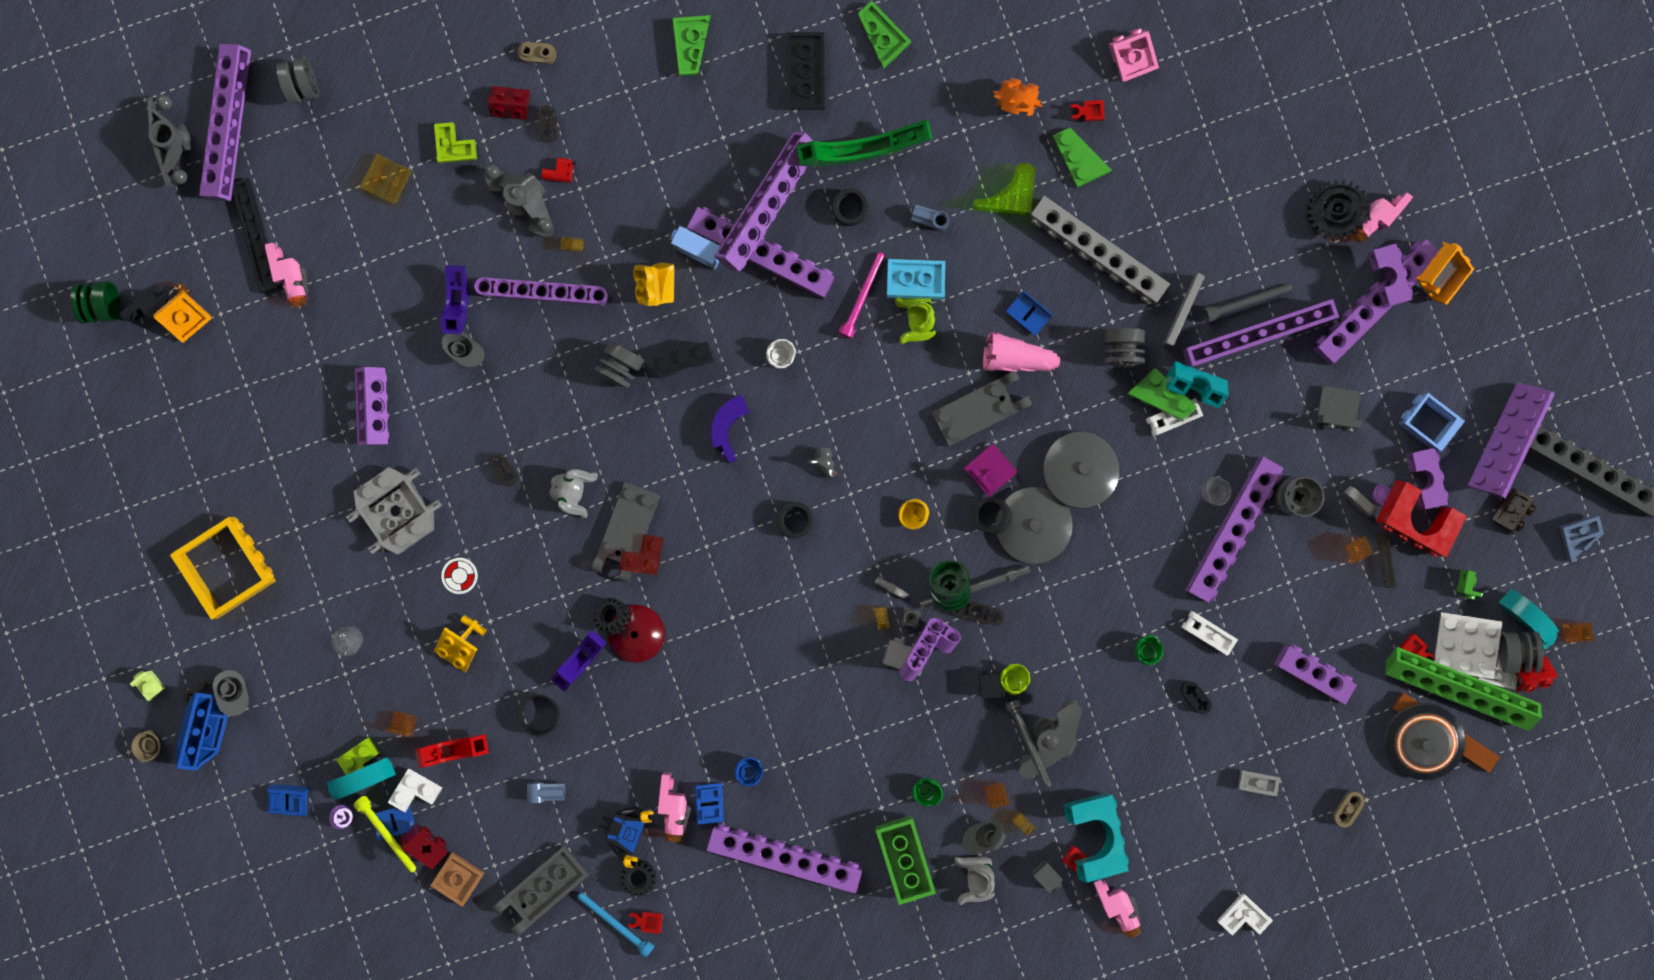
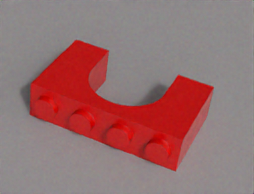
(1396, 518)

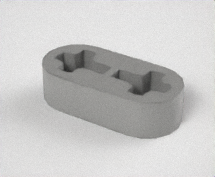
(1359, 501)

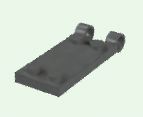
(978, 410)
(627, 525)
(543, 888)

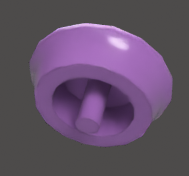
(1380, 494)
(340, 817)

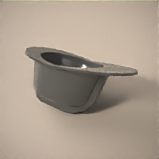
(462, 349)
(230, 693)
(984, 837)

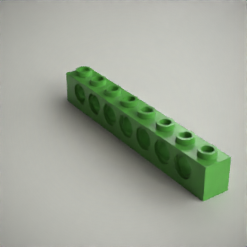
(1463, 689)

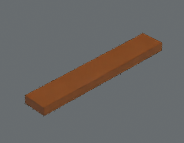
(1473, 750)

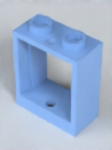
(695, 247)
(1448, 431)

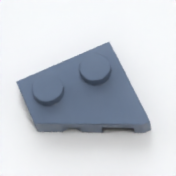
(1580, 535)

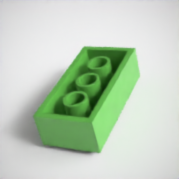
(905, 860)

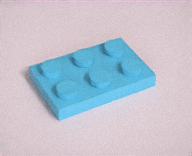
(916, 279)

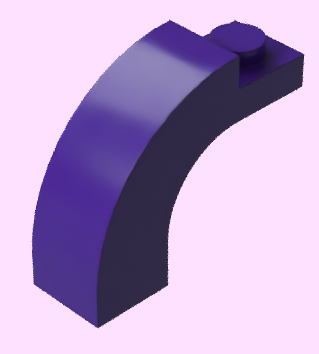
(457, 297)
(722, 421)
(578, 661)

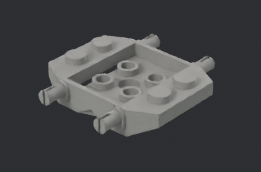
(380, 517)

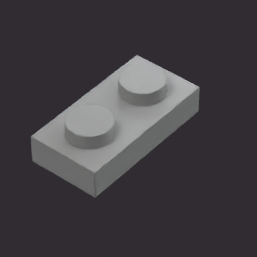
(1258, 783)

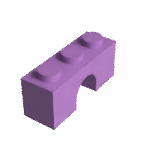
(1389, 259)
(1428, 462)

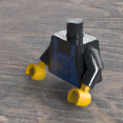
(625, 832)

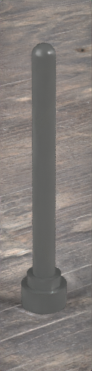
(1212, 313)
(1014, 708)

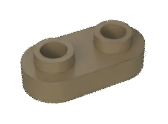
(536, 53)
(1350, 810)

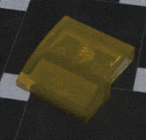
(386, 179)

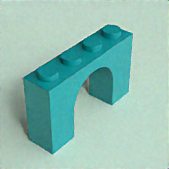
(1112, 857)

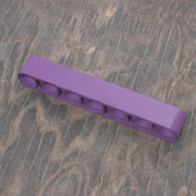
(532, 291)

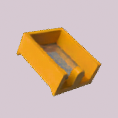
(1445, 273)

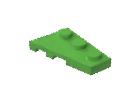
(883, 34)
(689, 42)
(1079, 158)
(1154, 392)

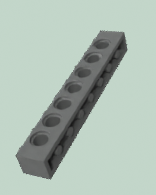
(1595, 477)

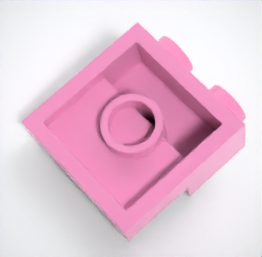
(1133, 54)

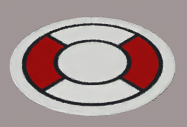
(459, 575)

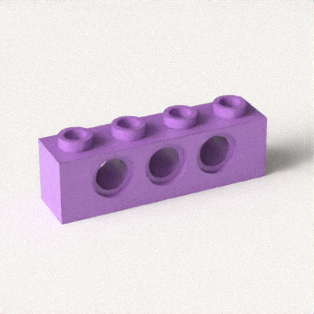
(364, 412)
(1287, 662)

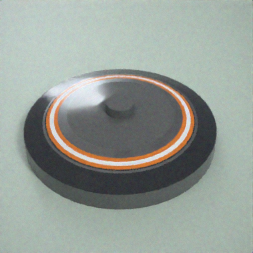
(1424, 741)

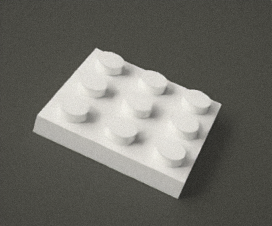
(1468, 644)

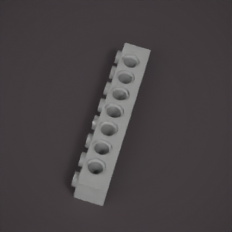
(1157, 285)

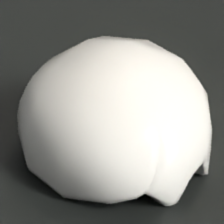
(780, 353)

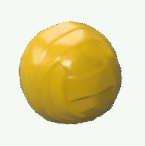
(913, 514)

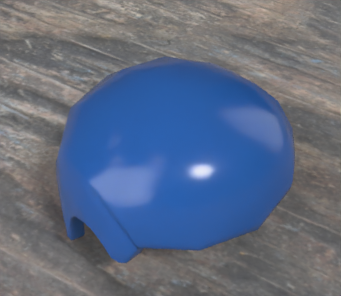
(748, 771)

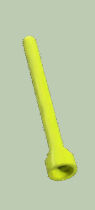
(363, 805)

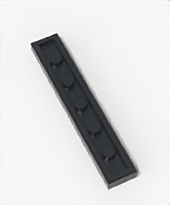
(254, 233)

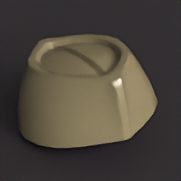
(146, 746)

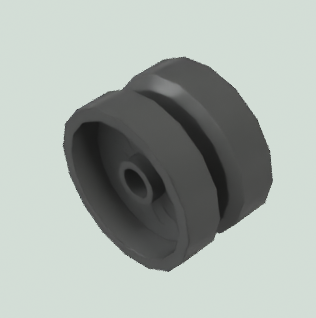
(297, 80)

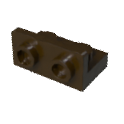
(1514, 510)

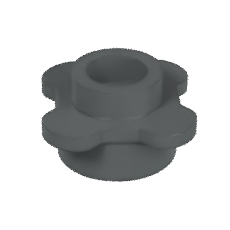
(914, 622)

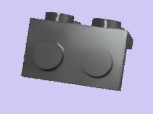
(1339, 409)

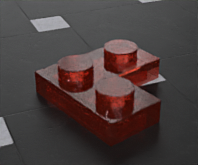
(647, 560)

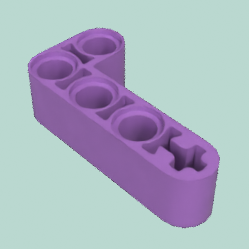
(934, 634)

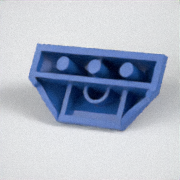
(200, 732)

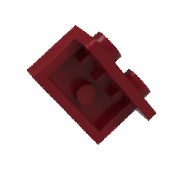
(509, 102)

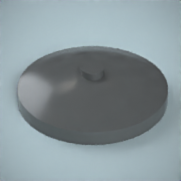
(1080, 470)
(1037, 527)

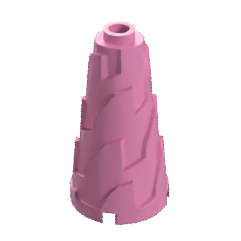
(1014, 354)

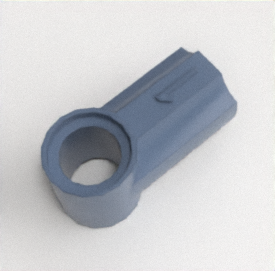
(928, 217)
(539, 792)

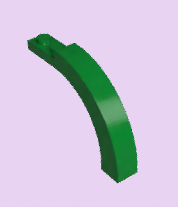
(858, 150)

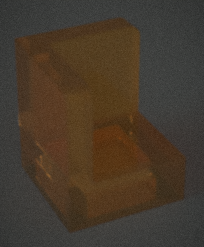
(1358, 549)
(1578, 632)
(402, 724)
(996, 795)

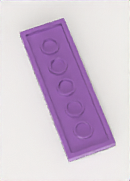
(1511, 439)

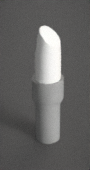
(890, 587)

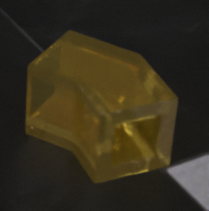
(572, 244)
(881, 618)
(1023, 824)

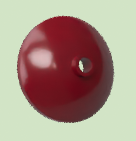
(650, 635)

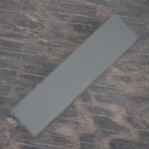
(1184, 310)

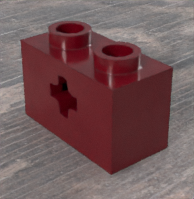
(424, 845)

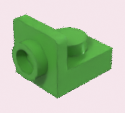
(1466, 583)

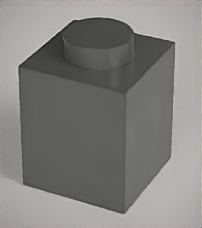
(1047, 876)

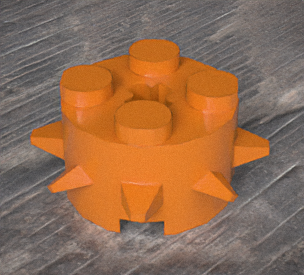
(1017, 97)

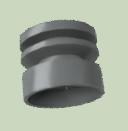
(1124, 347)
(619, 364)
(1309, 498)
(1526, 651)

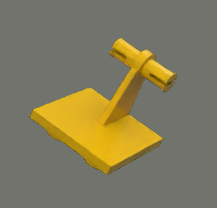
(455, 648)

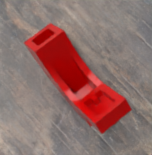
(451, 750)

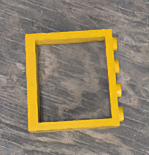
(198, 585)

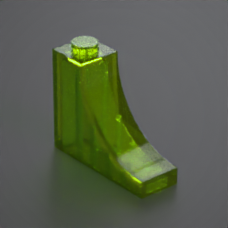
(1015, 198)

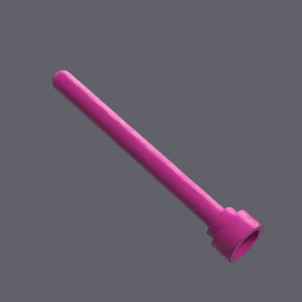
(847, 329)

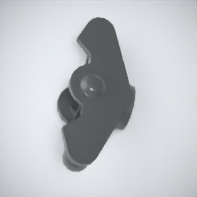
(179, 139)
(522, 198)
(1054, 738)

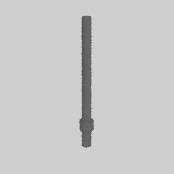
(1009, 575)

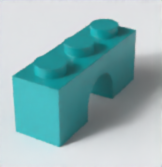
(1210, 387)

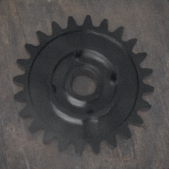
(1338, 224)

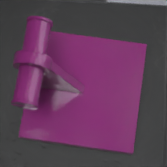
(990, 470)

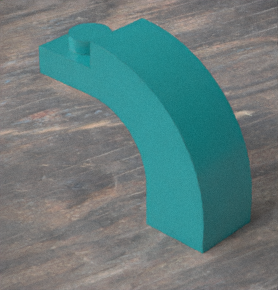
(1529, 616)
(361, 778)

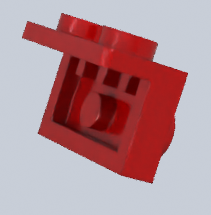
(1532, 680)

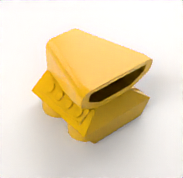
(654, 284)

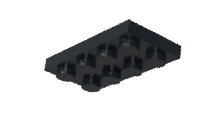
(805, 71)

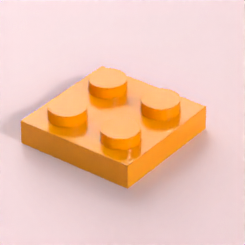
(182, 316)

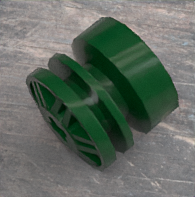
(95, 302)
(948, 576)

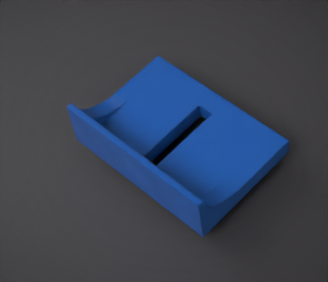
(1021, 307)
(708, 793)
(297, 800)
(403, 820)

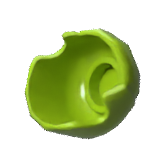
(1014, 679)

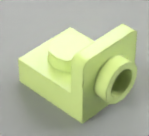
(147, 684)

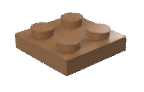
(457, 879)

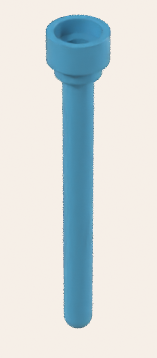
(643, 947)

